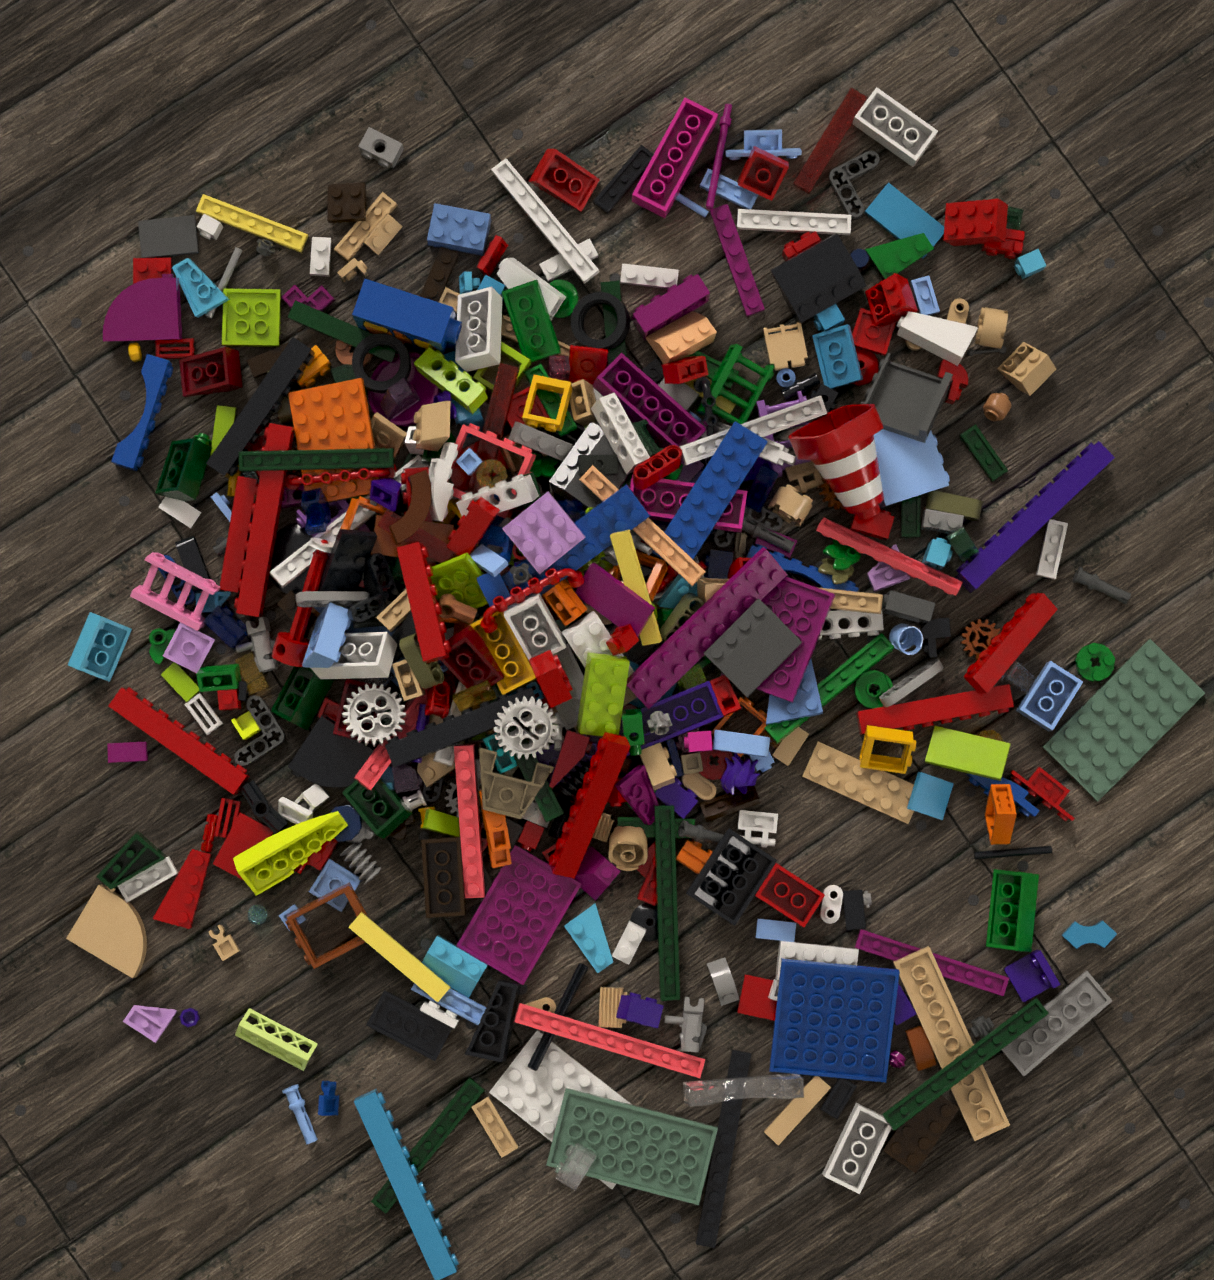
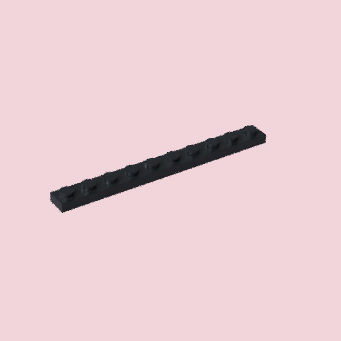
(722, 1156)

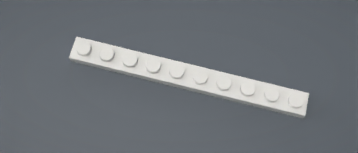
(301, 559)

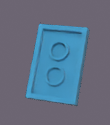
(837, 357)

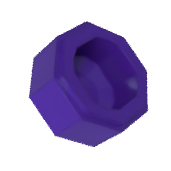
(189, 1017)

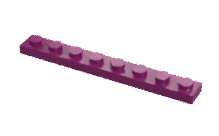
(949, 968)

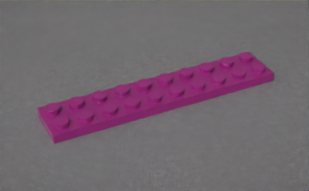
(704, 627)

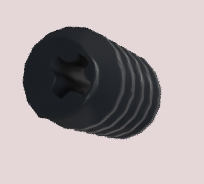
(572, 785)

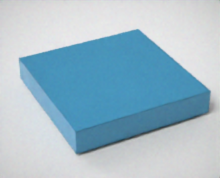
(930, 795)

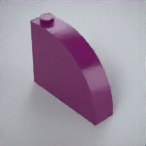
(145, 311)

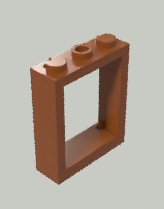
(301, 939)

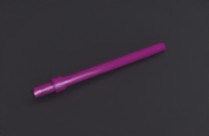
(725, 123)

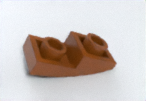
(920, 1048)

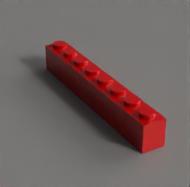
(937, 709)
(178, 740)
(589, 804)

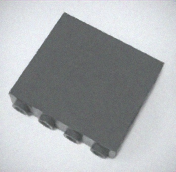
(907, 398)

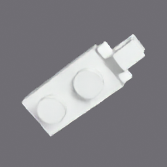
(777, 453)

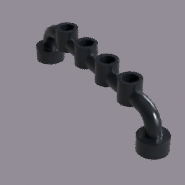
(703, 385)

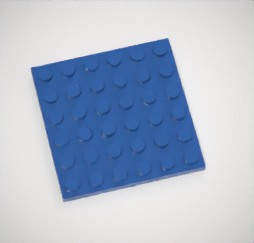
(834, 1020)

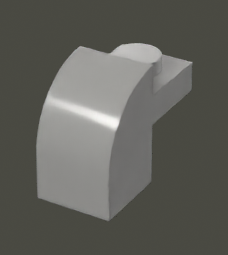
(723, 981)

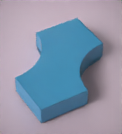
(1099, 934)

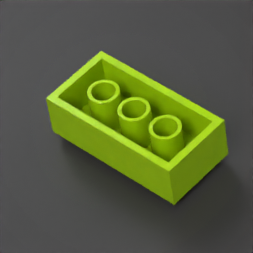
(602, 694)

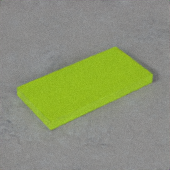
(967, 753)

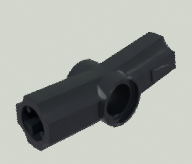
(255, 798)

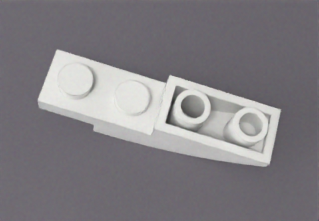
(439, 473)

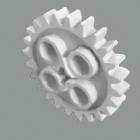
(369, 698)
(513, 740)

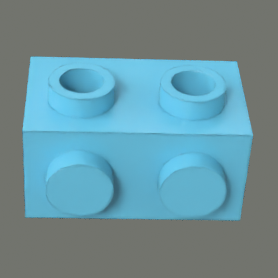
(937, 553)

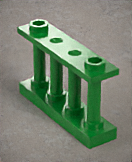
(725, 372)

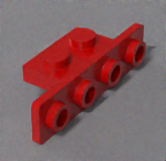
(1046, 788)

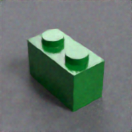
(218, 677)

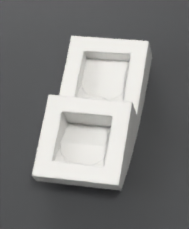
(180, 510)

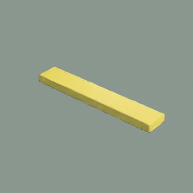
(252, 223)
(634, 580)
(399, 957)

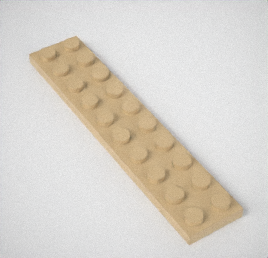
(949, 1040)

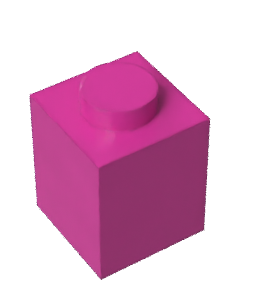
(698, 741)

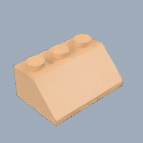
(682, 337)

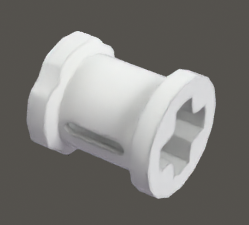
(415, 800)

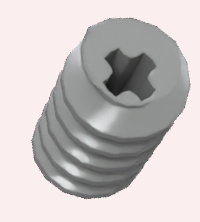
(361, 862)

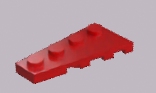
(184, 894)

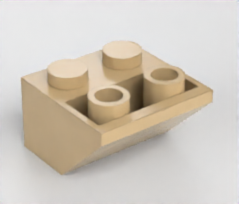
(1027, 368)

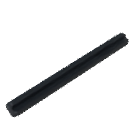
(560, 1010)

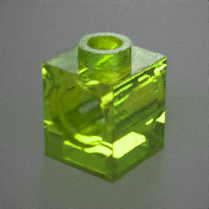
(692, 678)

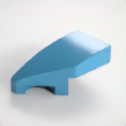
(213, 600)

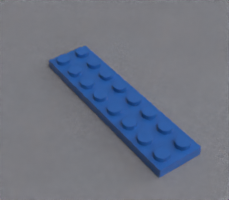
(715, 489)
(615, 514)

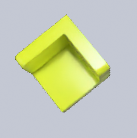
(246, 725)

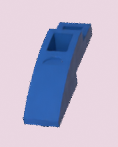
(1017, 791)

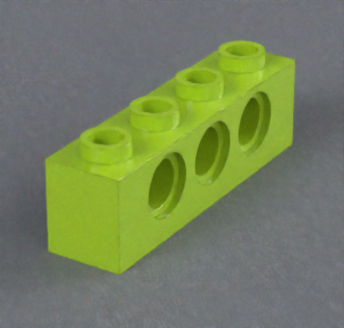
(470, 399)

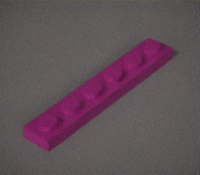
(737, 260)

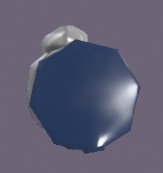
(357, 828)

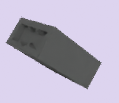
(907, 607)

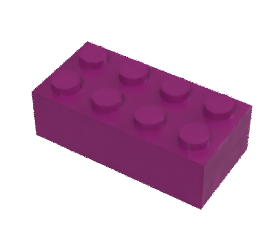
(671, 306)

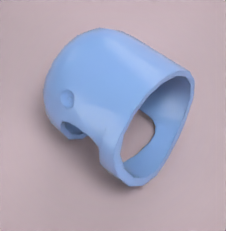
(904, 636)

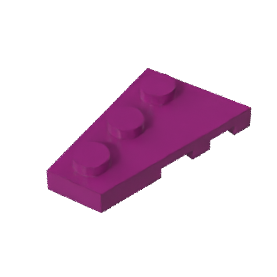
(639, 793)

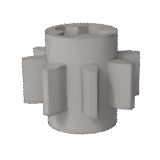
(659, 723)

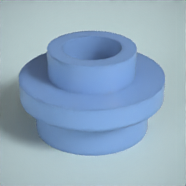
(781, 381)

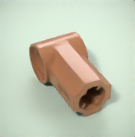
(456, 609)

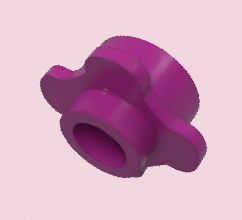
(896, 1059)

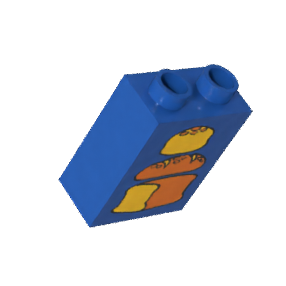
(408, 317)

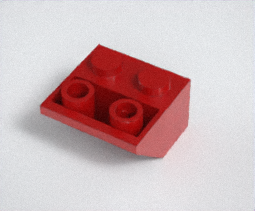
(891, 299)

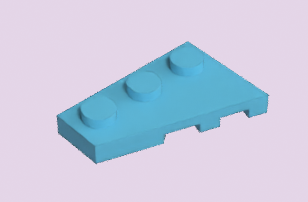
(198, 288)
(590, 937)

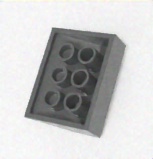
(566, 478)
(752, 648)

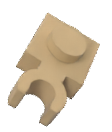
(224, 946)

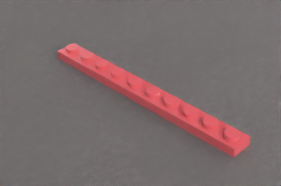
(609, 1040)

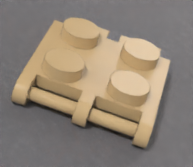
(785, 346)

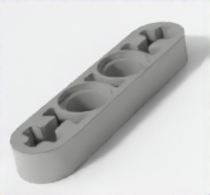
(322, 598)
(911, 682)

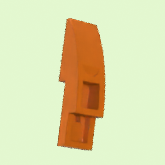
(497, 837)

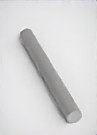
(226, 276)

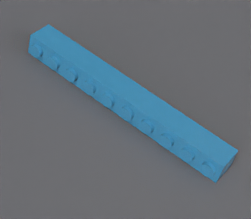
(406, 1185)

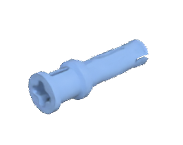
(297, 1105)

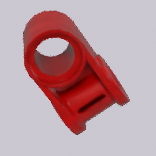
(438, 703)

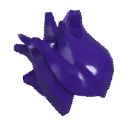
(739, 774)

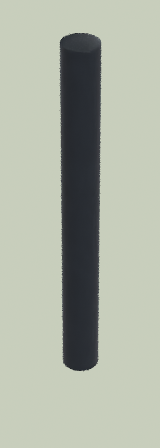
(1013, 852)

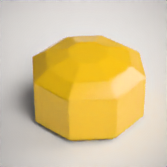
(135, 352)

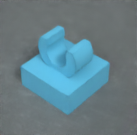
(467, 283)

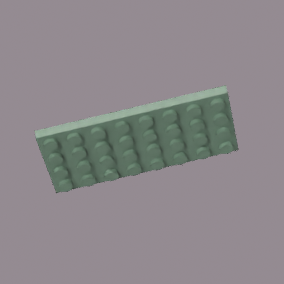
(1123, 720)
(635, 1145)

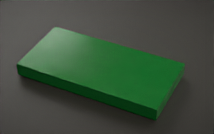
(531, 321)

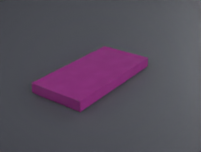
(614, 599)

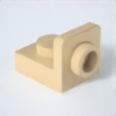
(349, 270)

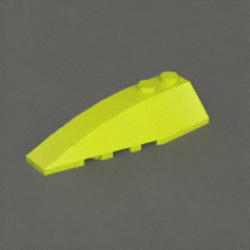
(284, 851)

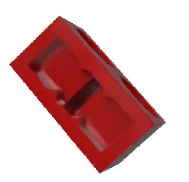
(685, 369)

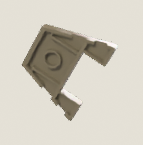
(505, 793)

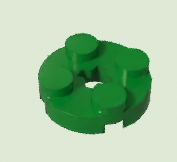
(1093, 651)
(863, 684)

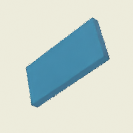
(902, 216)

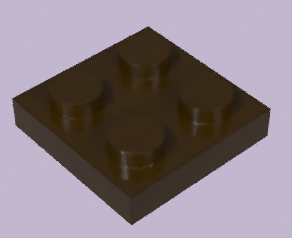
(346, 202)

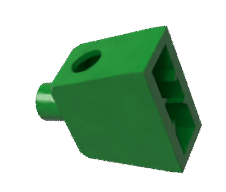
(633, 723)

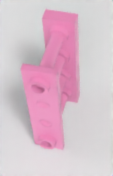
(161, 602)

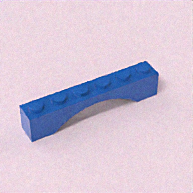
(130, 450)
(811, 573)

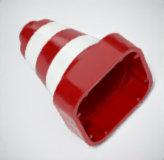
(845, 455)

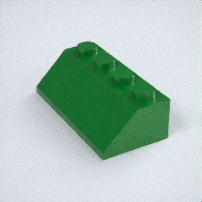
(1012, 910)

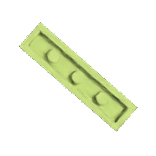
(273, 1042)

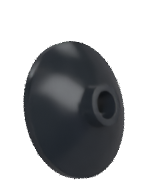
(640, 916)

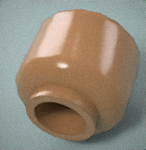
(997, 406)

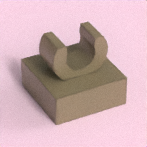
(691, 763)

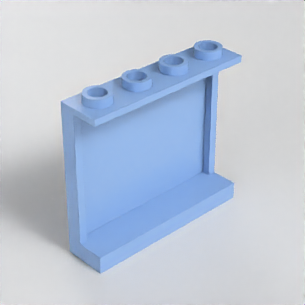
(908, 466)

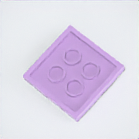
(543, 532)

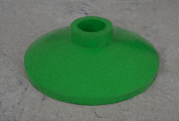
(571, 299)

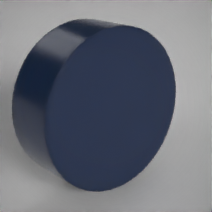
(860, 258)

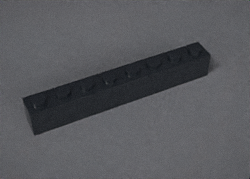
(261, 407)
(452, 729)

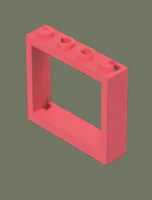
(506, 443)

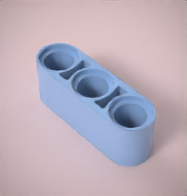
(741, 743)

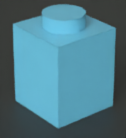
(1029, 264)

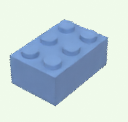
(459, 229)

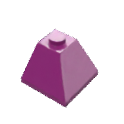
(595, 873)

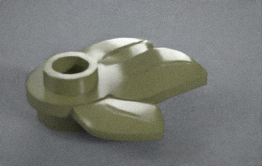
(838, 576)

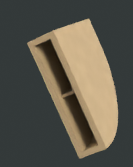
(111, 931)

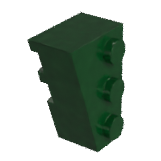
(131, 860)

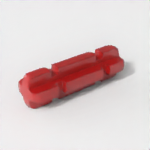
(209, 832)

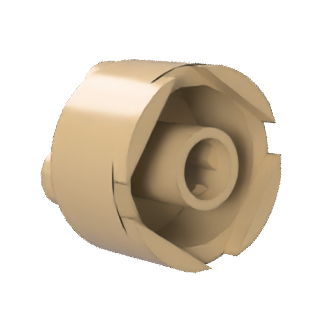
(991, 327)
(791, 505)
(628, 847)

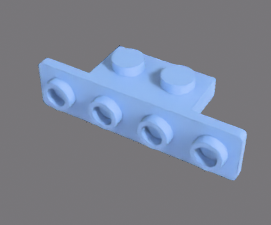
(766, 140)

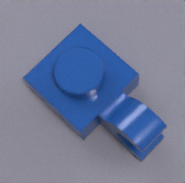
(329, 1101)

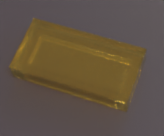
(251, 674)
(474, 696)

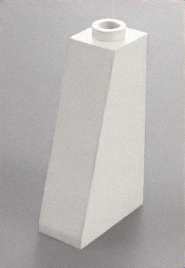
(516, 274)
(937, 335)

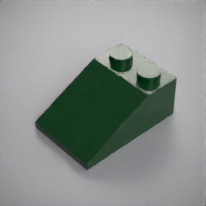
(378, 807)

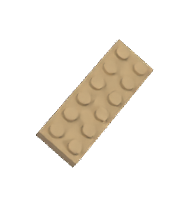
(867, 786)

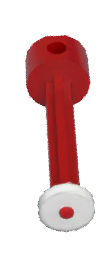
(292, 646)

